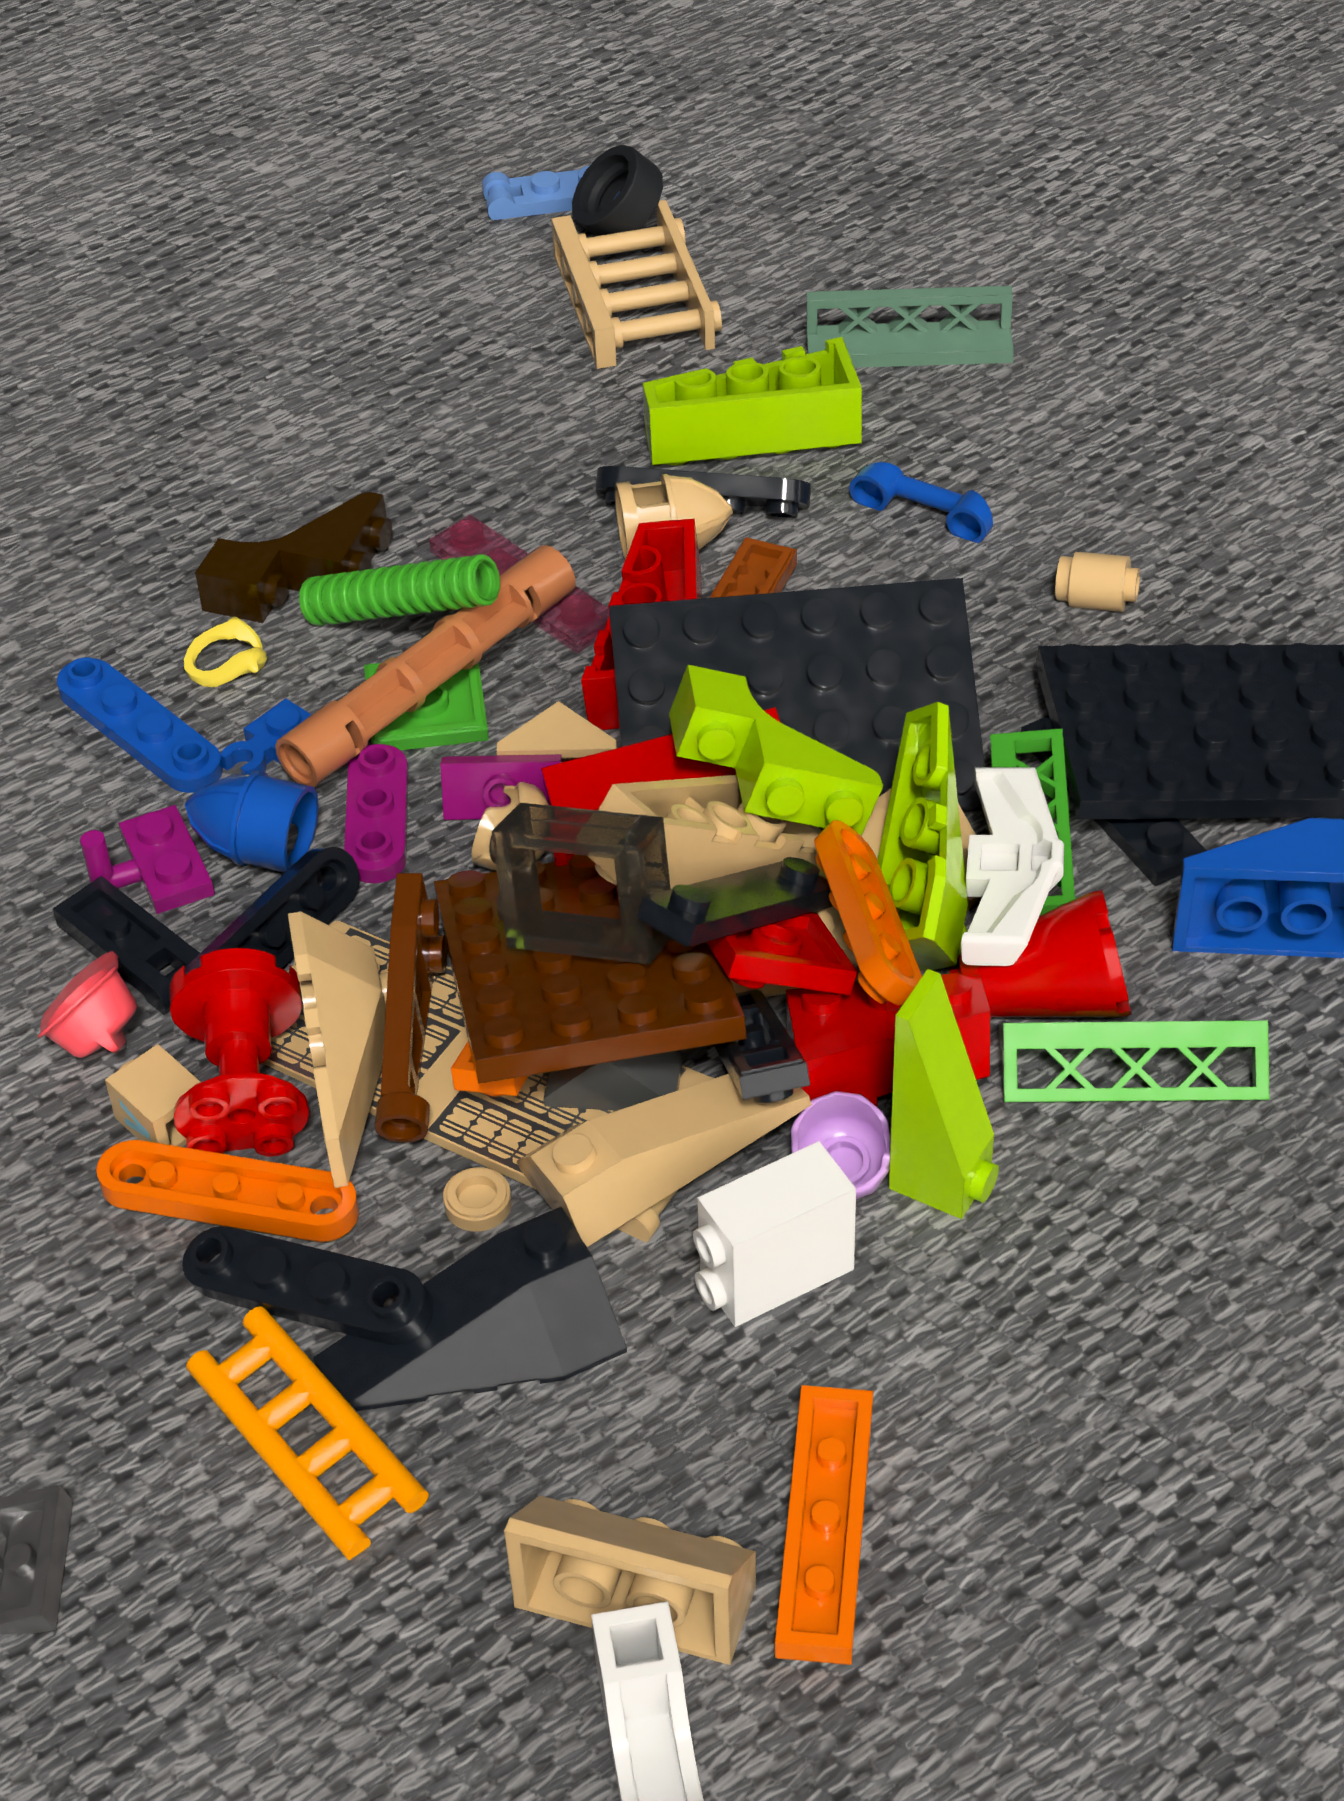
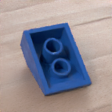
(1266, 894)

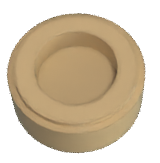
(477, 1199)

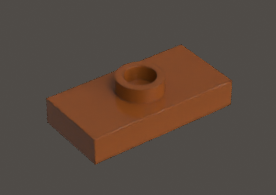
(757, 569)

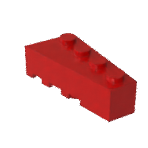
(658, 568)

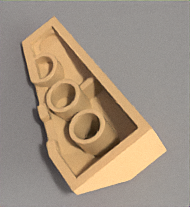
(344, 1029)

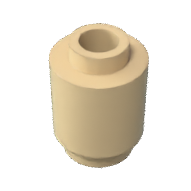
(1097, 581)

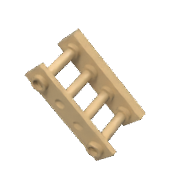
(596, 305)

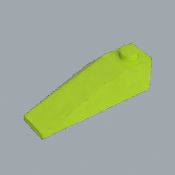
(938, 1114)

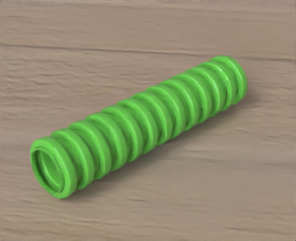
(400, 590)

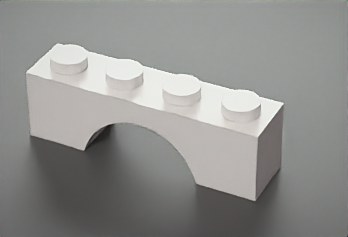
(645, 1704)

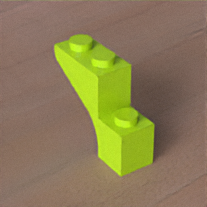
(775, 766)

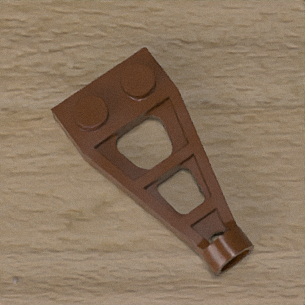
(414, 957)

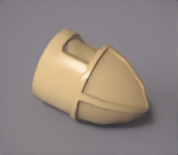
(670, 500)

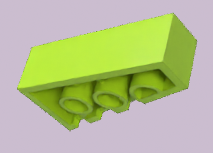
(755, 407)

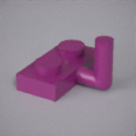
(160, 858)

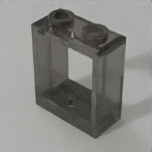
(640, 868)

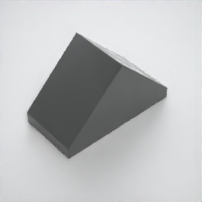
(614, 1083)

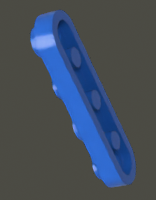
(139, 724)

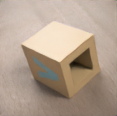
(146, 1094)

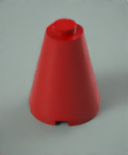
(1064, 969)

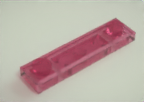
(570, 621)

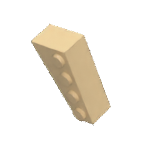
(708, 828)

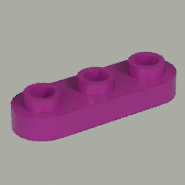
(377, 812)

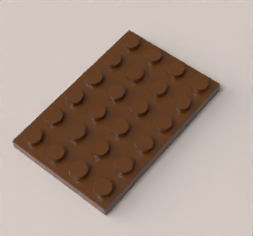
(570, 1011)

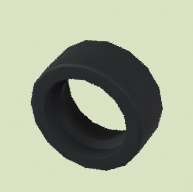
(603, 180)

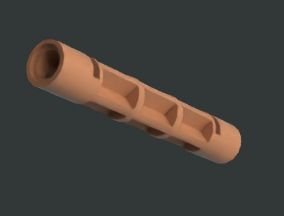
(402, 683)

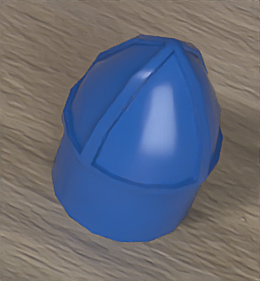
(251, 818)

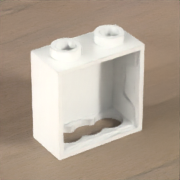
(775, 1234)

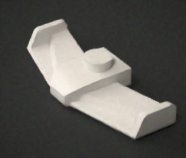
(1010, 866)

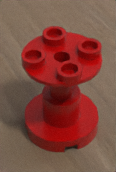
(236, 1009)

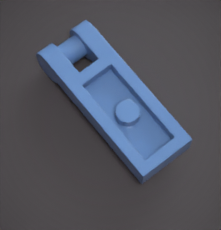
(530, 195)

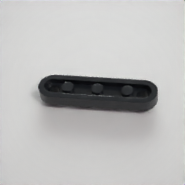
(779, 495)
(266, 920)
(308, 1285)

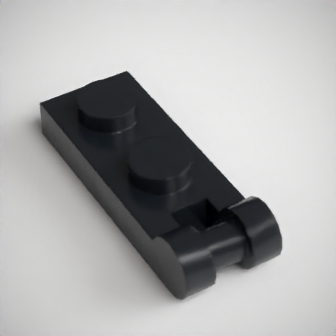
(109, 921)

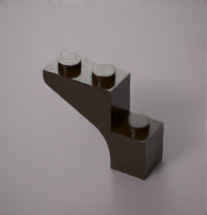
(255, 576)

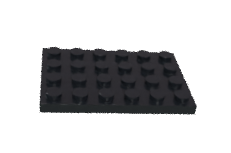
(828, 660)
(1199, 729)

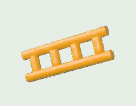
(302, 1472)

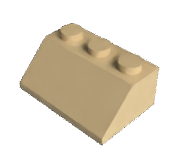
(586, 1562)

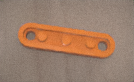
(867, 914)
(227, 1190)

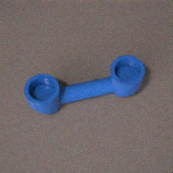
(887, 480)

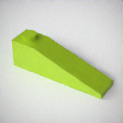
(923, 840)

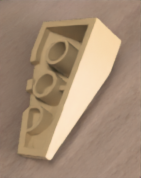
(643, 1153)

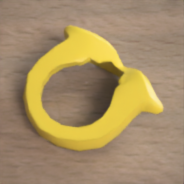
(242, 663)

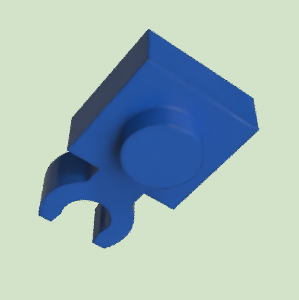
(262, 736)

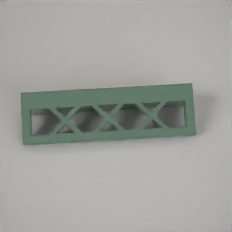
(908, 337)

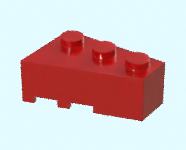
(853, 1036)

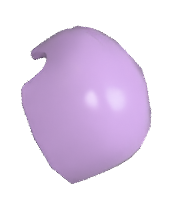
(852, 1134)

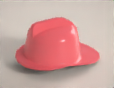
(91, 1010)

